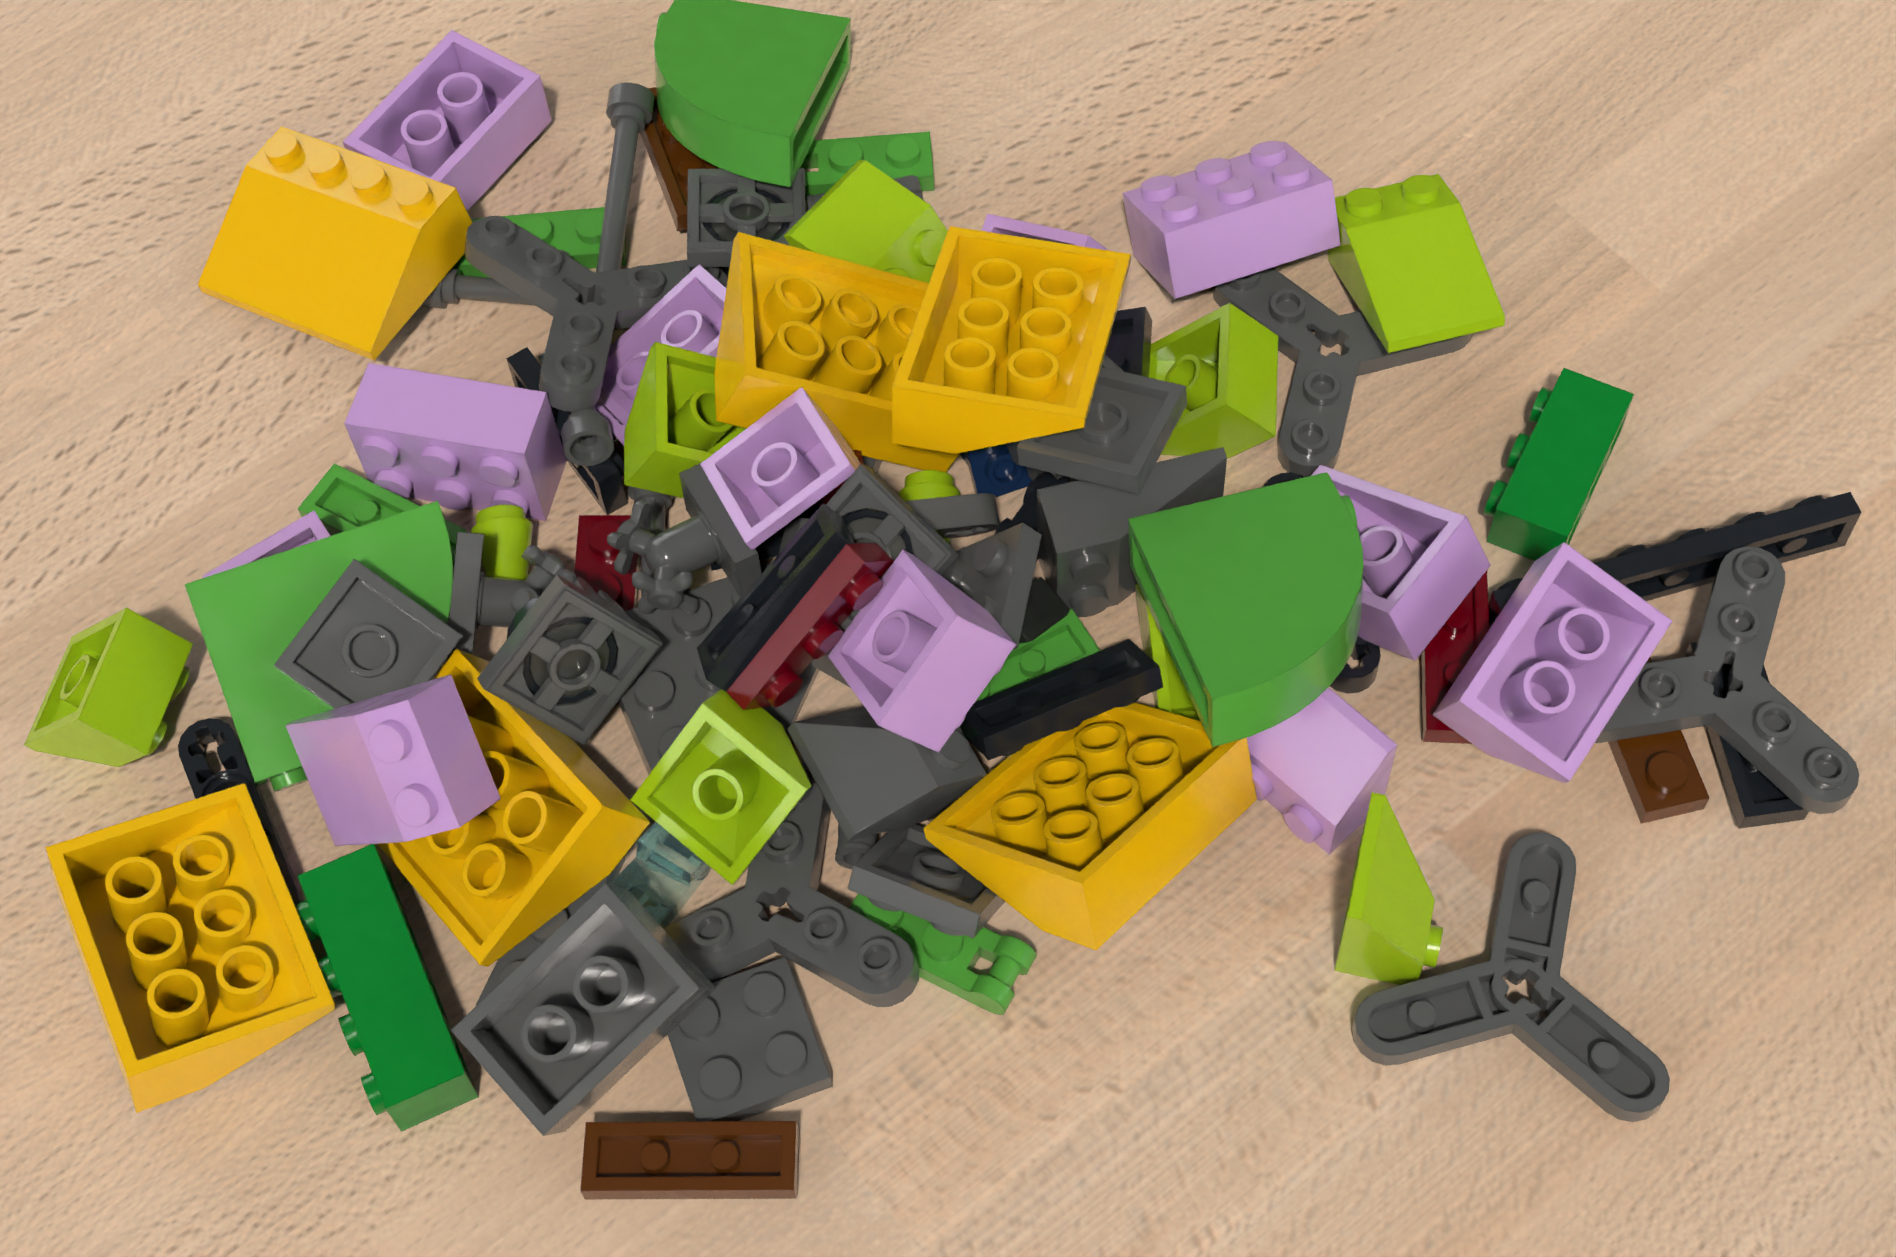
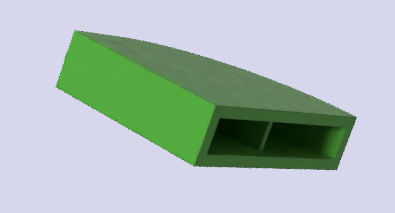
(748, 82)
(1254, 598)
(261, 606)

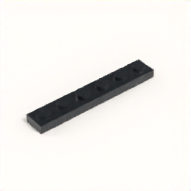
(1695, 556)

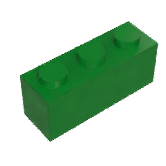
(1556, 465)

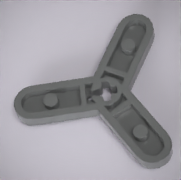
(582, 302)
(1321, 383)
(1754, 714)
(825, 941)
(1473, 1005)

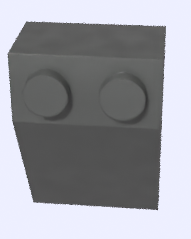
(1087, 527)

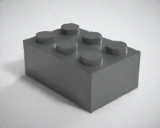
(583, 1009)

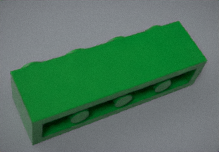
(386, 989)

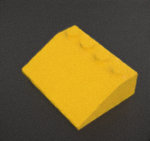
(334, 242)
(822, 328)
(1005, 341)
(1096, 818)
(535, 847)
(188, 942)

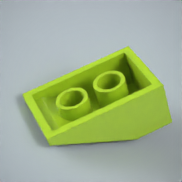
(1413, 263)

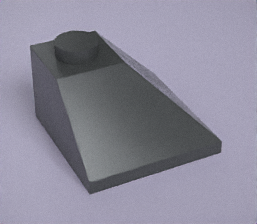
(878, 777)

